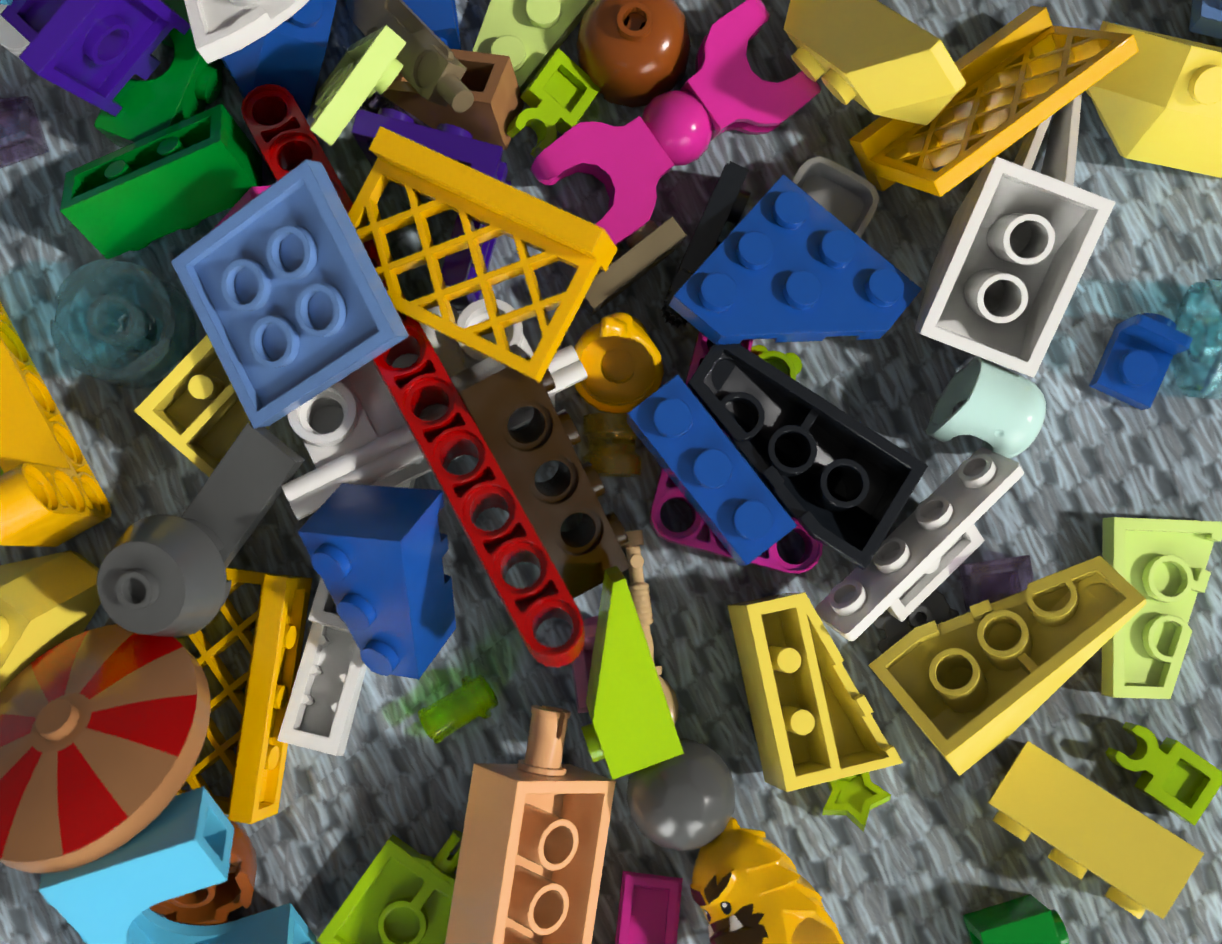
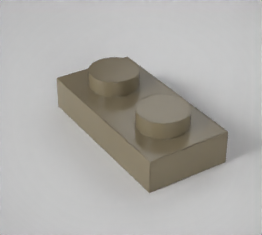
(648, 248)

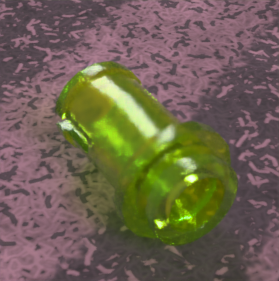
(458, 708)

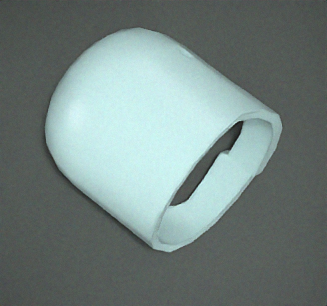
(999, 408)

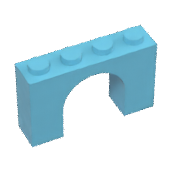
(171, 857)

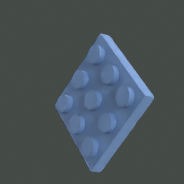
(289, 295)

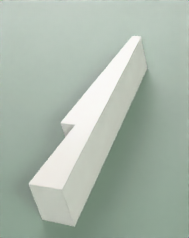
(326, 681)

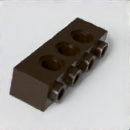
(491, 396)

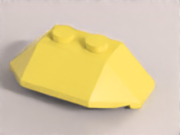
(873, 58)
(1164, 102)
(42, 606)

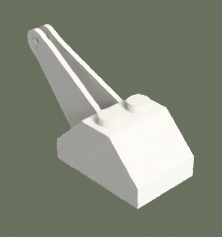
(1015, 252)

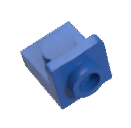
(1139, 358)

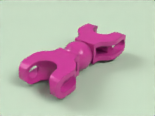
(677, 123)

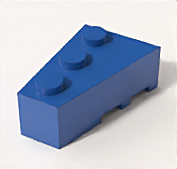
(385, 572)

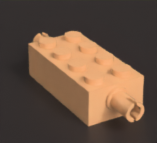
(532, 846)

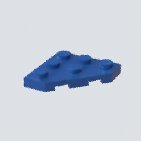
(793, 278)

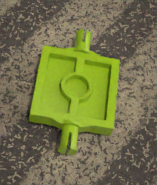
(399, 898)

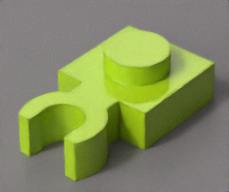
(556, 98)
(1170, 773)

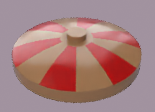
(95, 745)

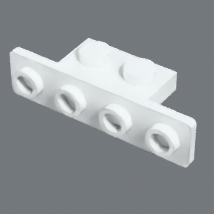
(922, 548)

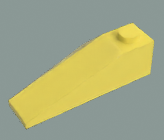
(996, 665)

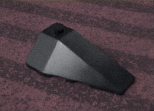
(817, 459)

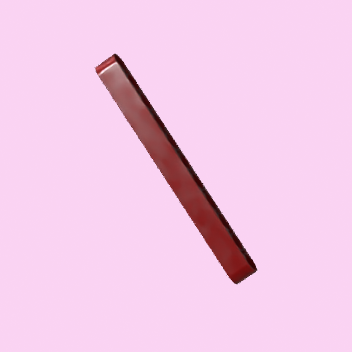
(443, 439)

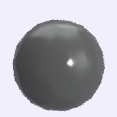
(683, 799)

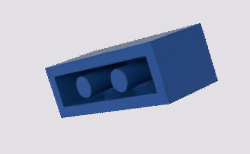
(710, 471)

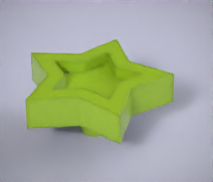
(854, 798)

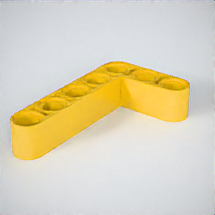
(46, 481)

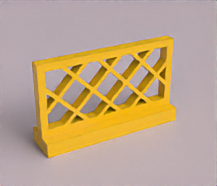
(1009, 89)
(503, 212)
(269, 682)

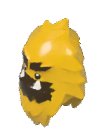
(756, 893)

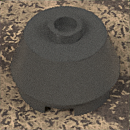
(164, 577)

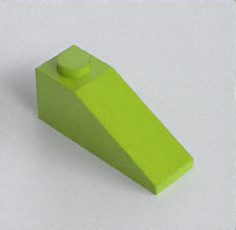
(624, 691)

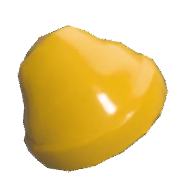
(619, 363)

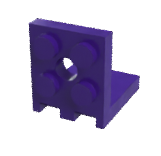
(93, 43)
(457, 145)

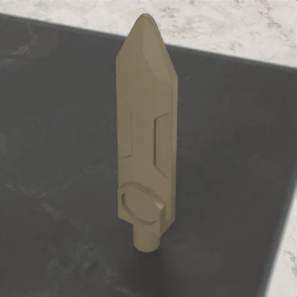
(425, 58)

